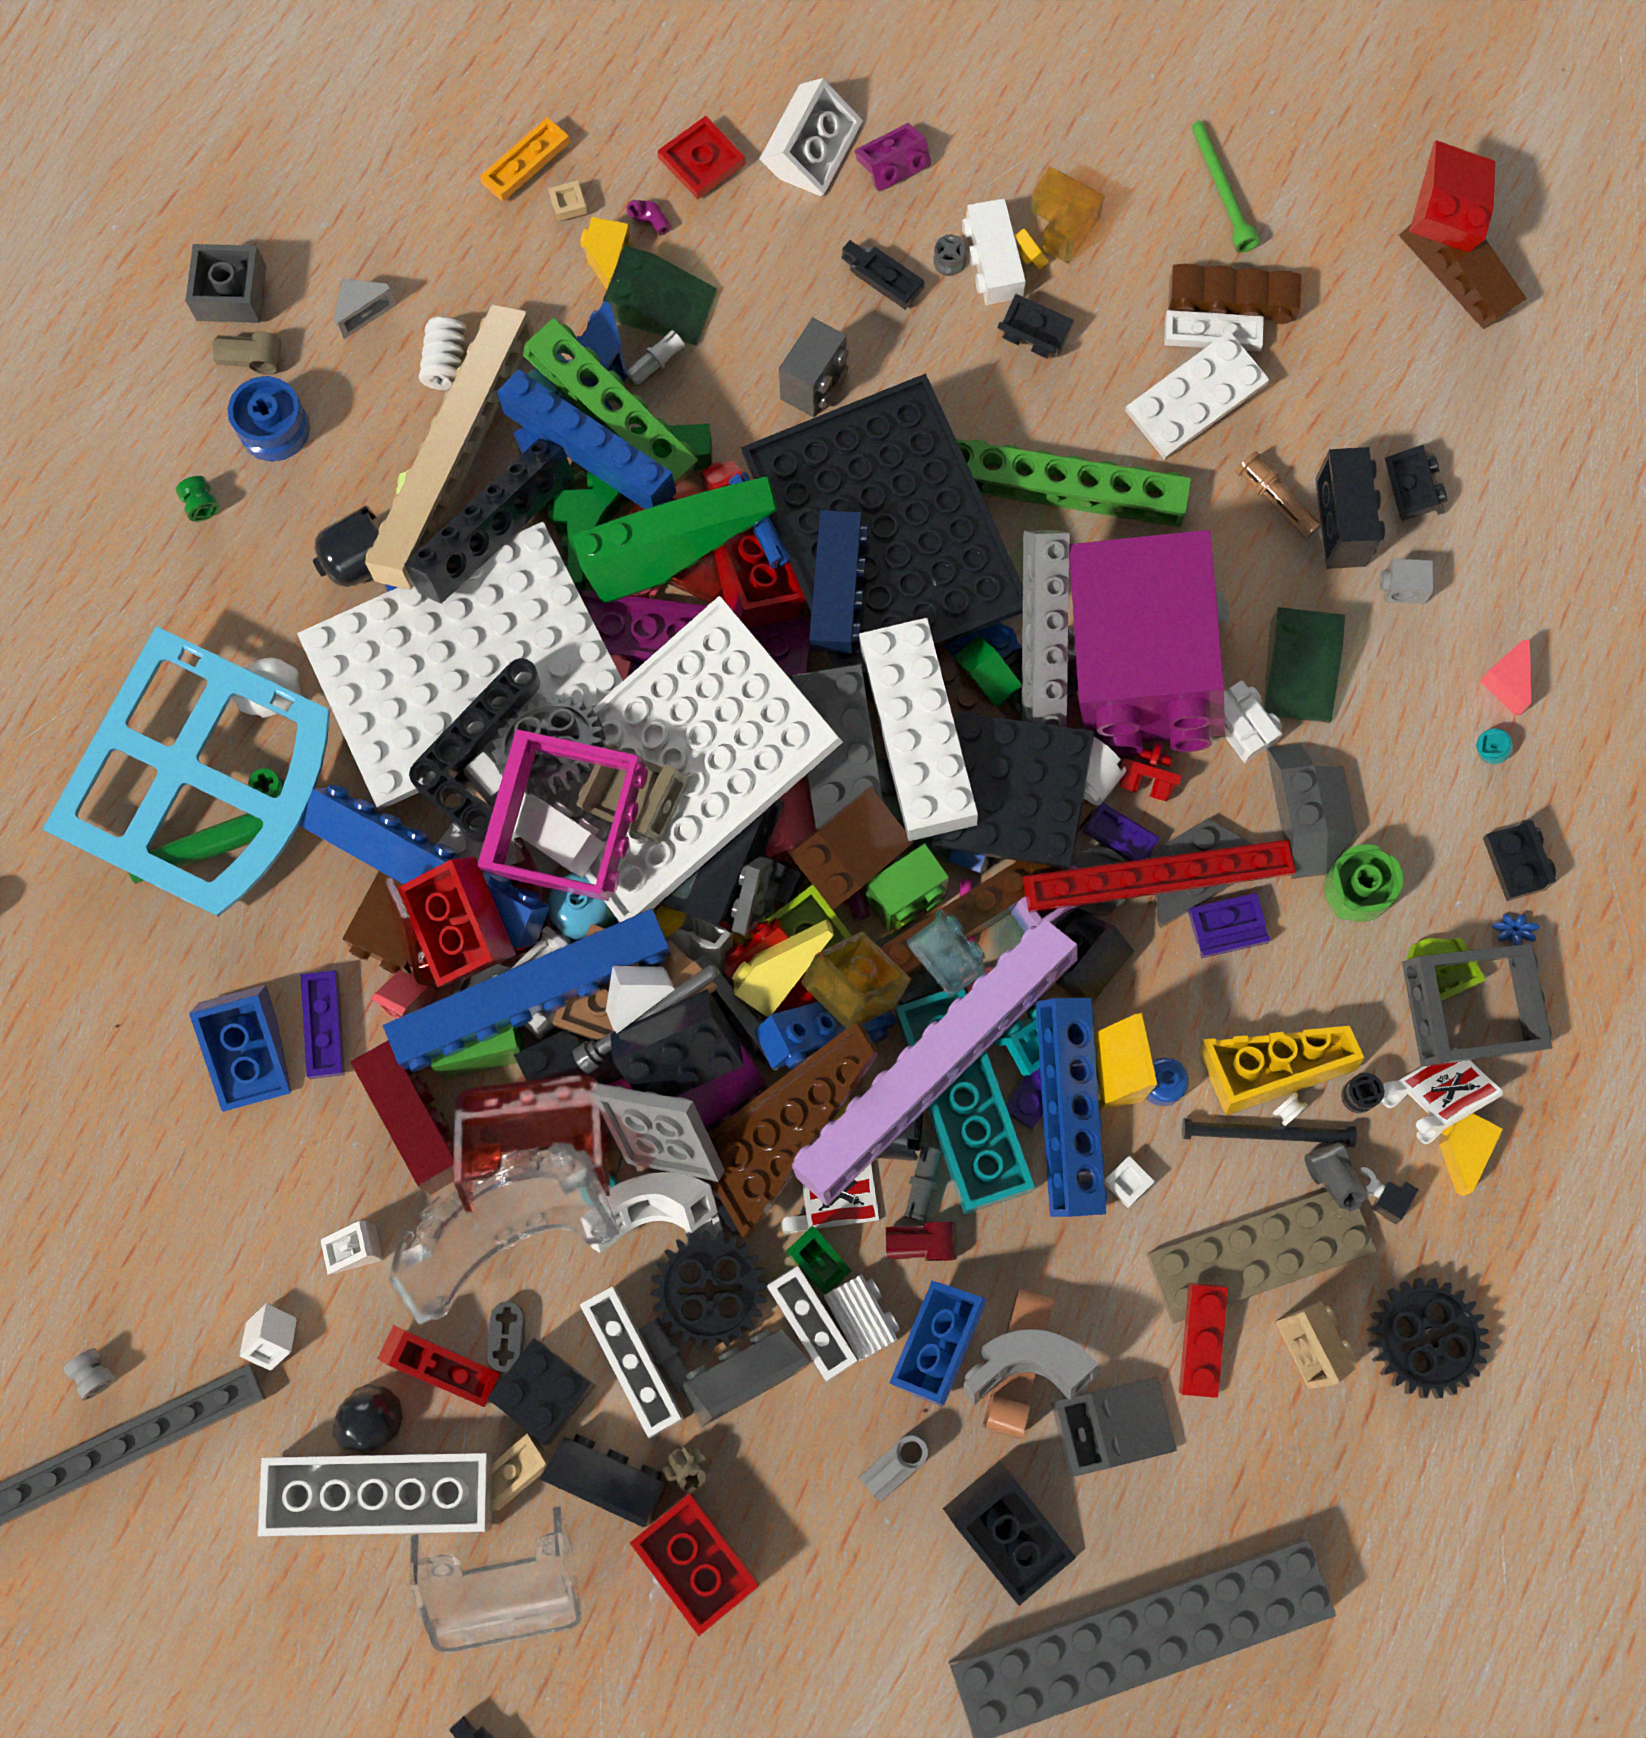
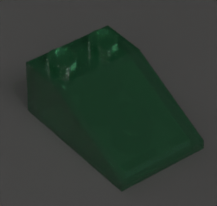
(658, 296)
(1303, 664)

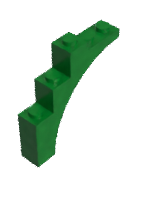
(590, 507)

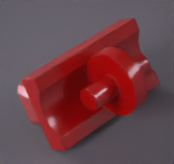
(1163, 780)

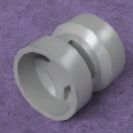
(88, 1374)

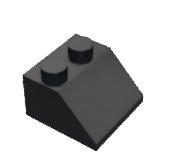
(1099, 954)

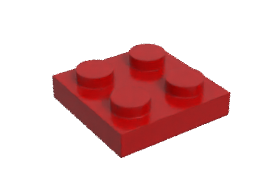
(701, 157)

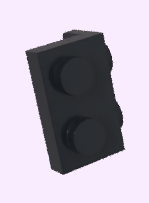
(1036, 326)

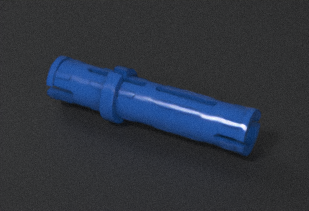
(766, 534)

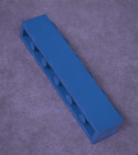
(586, 441)

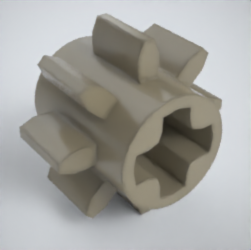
(686, 1470)

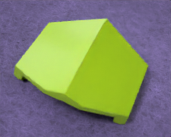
(1453, 978)

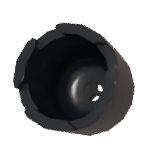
(344, 546)

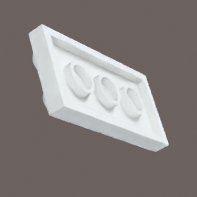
(1196, 395)

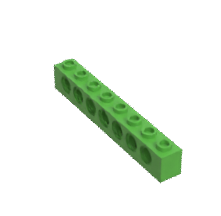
(1071, 492)

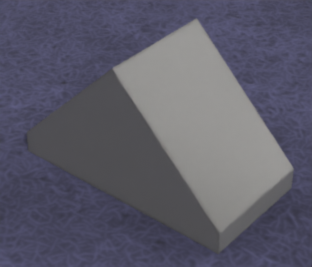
(360, 304)

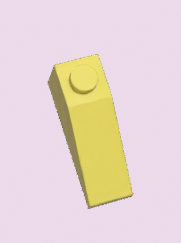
(776, 970)

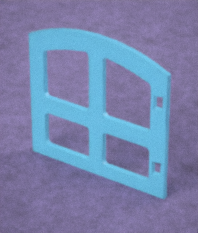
(180, 766)

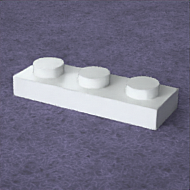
(1202, 329)

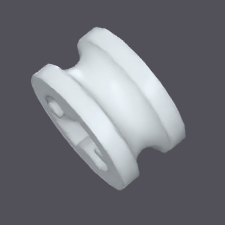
(1290, 1108)

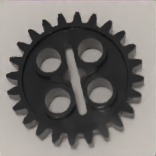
(711, 1322)
(1441, 1369)

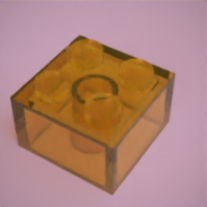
(855, 980)

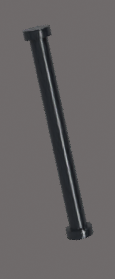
(1285, 1133)

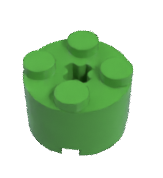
(1373, 867)

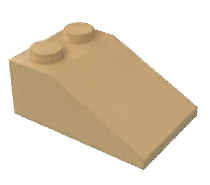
(1317, 1346)

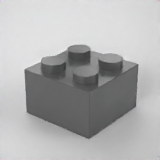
(226, 283)
(813, 367)

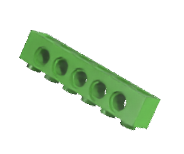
(558, 339)

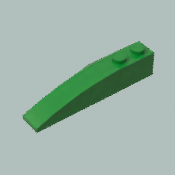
(664, 539)

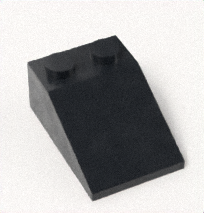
(1009, 1533)

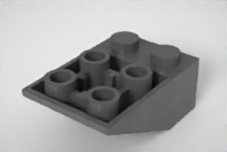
(1113, 1427)

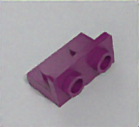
(894, 156)

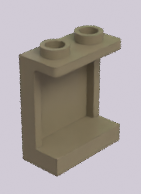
(655, 801)

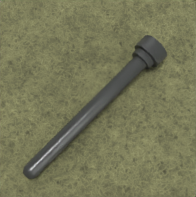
(590, 1054)

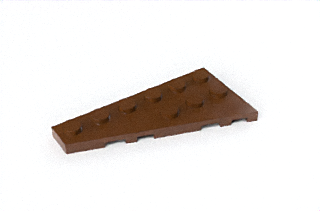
(769, 1131)

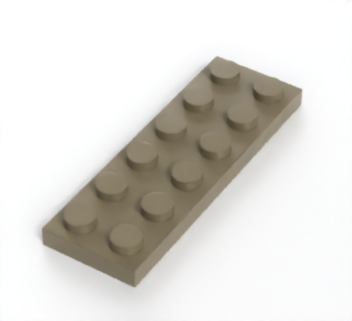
(1262, 1252)

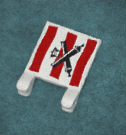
(1445, 1093)
(852, 1206)

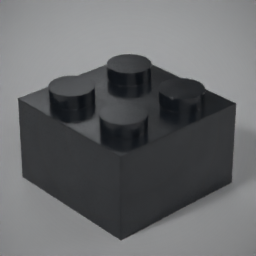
(541, 1392)

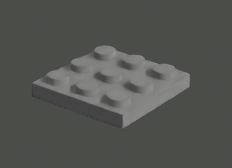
(659, 1132)

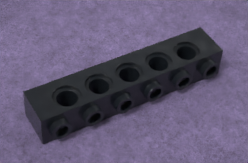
(489, 520)

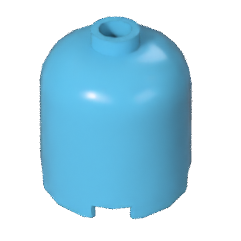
(576, 919)

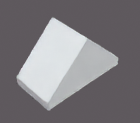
(634, 992)
(351, 1247)

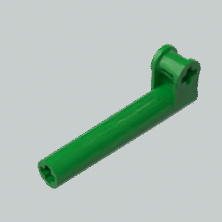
(222, 836)

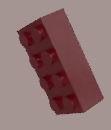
(408, 1117)

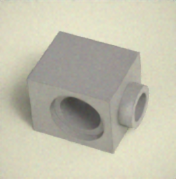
(1407, 581)

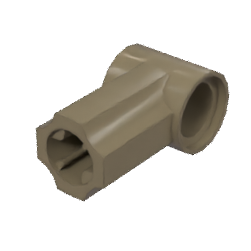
(256, 352)

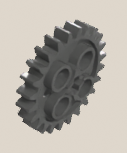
(555, 720)

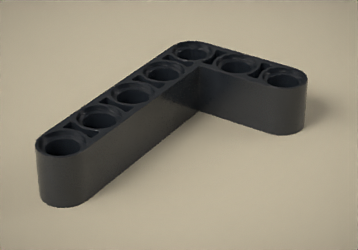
(471, 745)

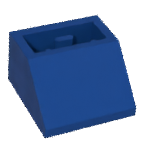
(604, 340)

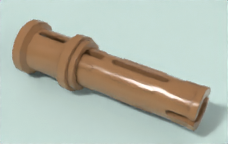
(1268, 484)

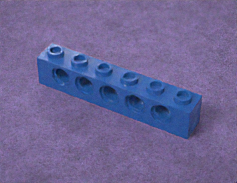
(1063, 1124)

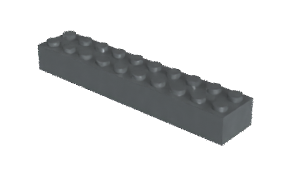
(1141, 1639)

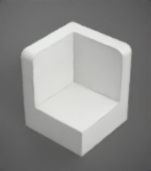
(268, 1337)

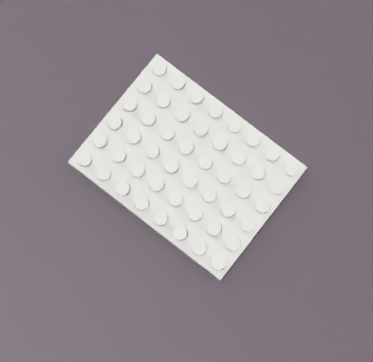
(412, 665)
(726, 723)

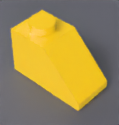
(603, 246)
(1467, 1150)

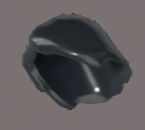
(367, 1419)

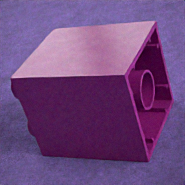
(1148, 641)

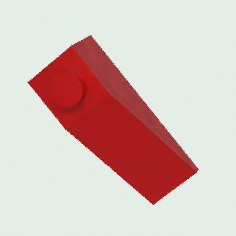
(438, 1366)

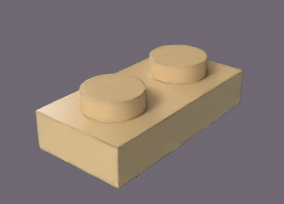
(516, 1470)

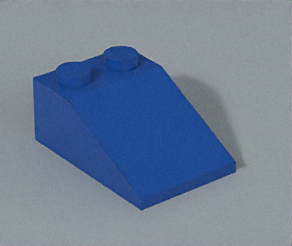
(242, 1047)

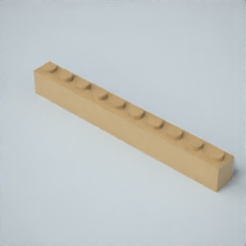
(450, 445)

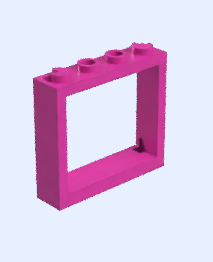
(510, 798)

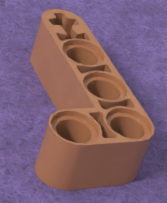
(1009, 1400)

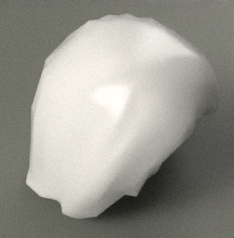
(277, 672)

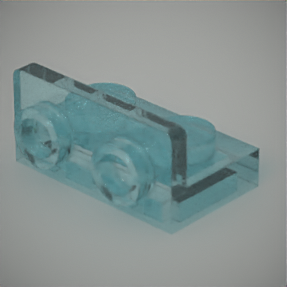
(948, 953)

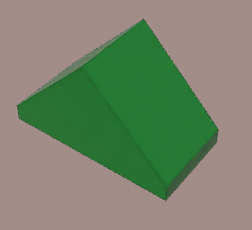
(988, 670)
(818, 1260)

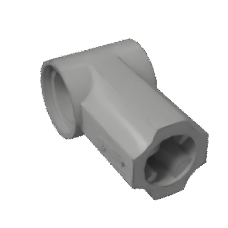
(892, 1469)

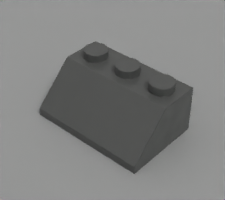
(742, 1375)

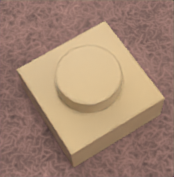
(567, 200)

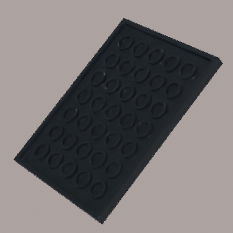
(928, 526)

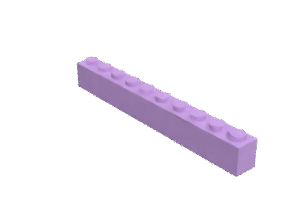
(934, 1061)

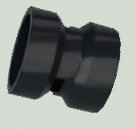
(1356, 1096)

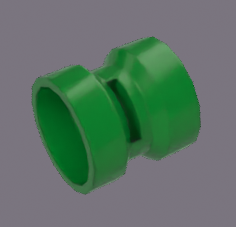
(195, 494)

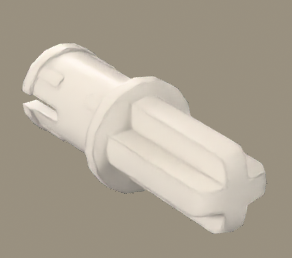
(655, 358)

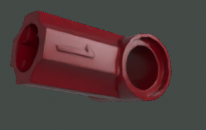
(931, 1241)

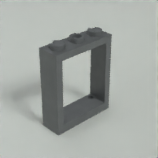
(1428, 1010)

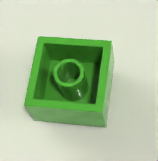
(907, 889)

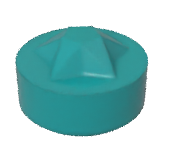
(1494, 746)

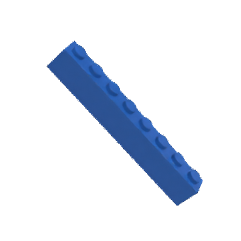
(408, 853)
(524, 991)

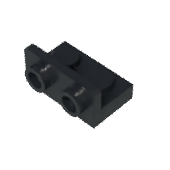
(1415, 482)
(1520, 860)

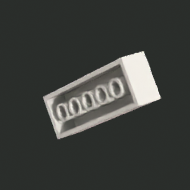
(918, 729)
(375, 1494)

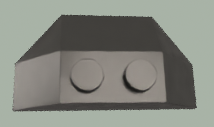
(1311, 807)

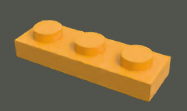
(525, 159)

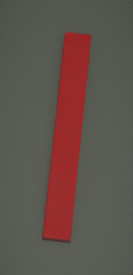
(1158, 875)

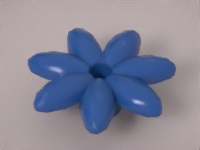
(1515, 930)

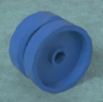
(268, 418)

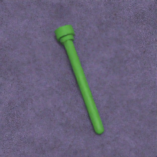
(1244, 235)

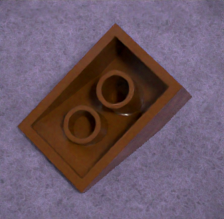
(850, 847)

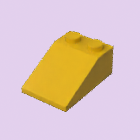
(1124, 1063)

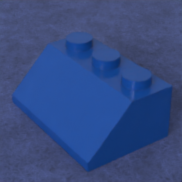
(938, 1342)

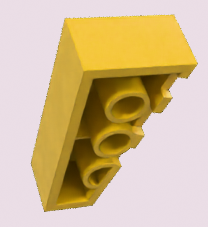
(1267, 1067)

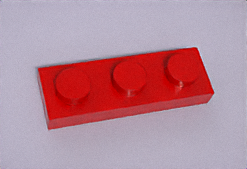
(1203, 1340)

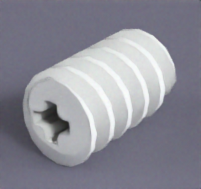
(441, 352)

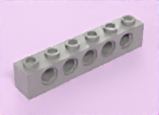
(1045, 626)

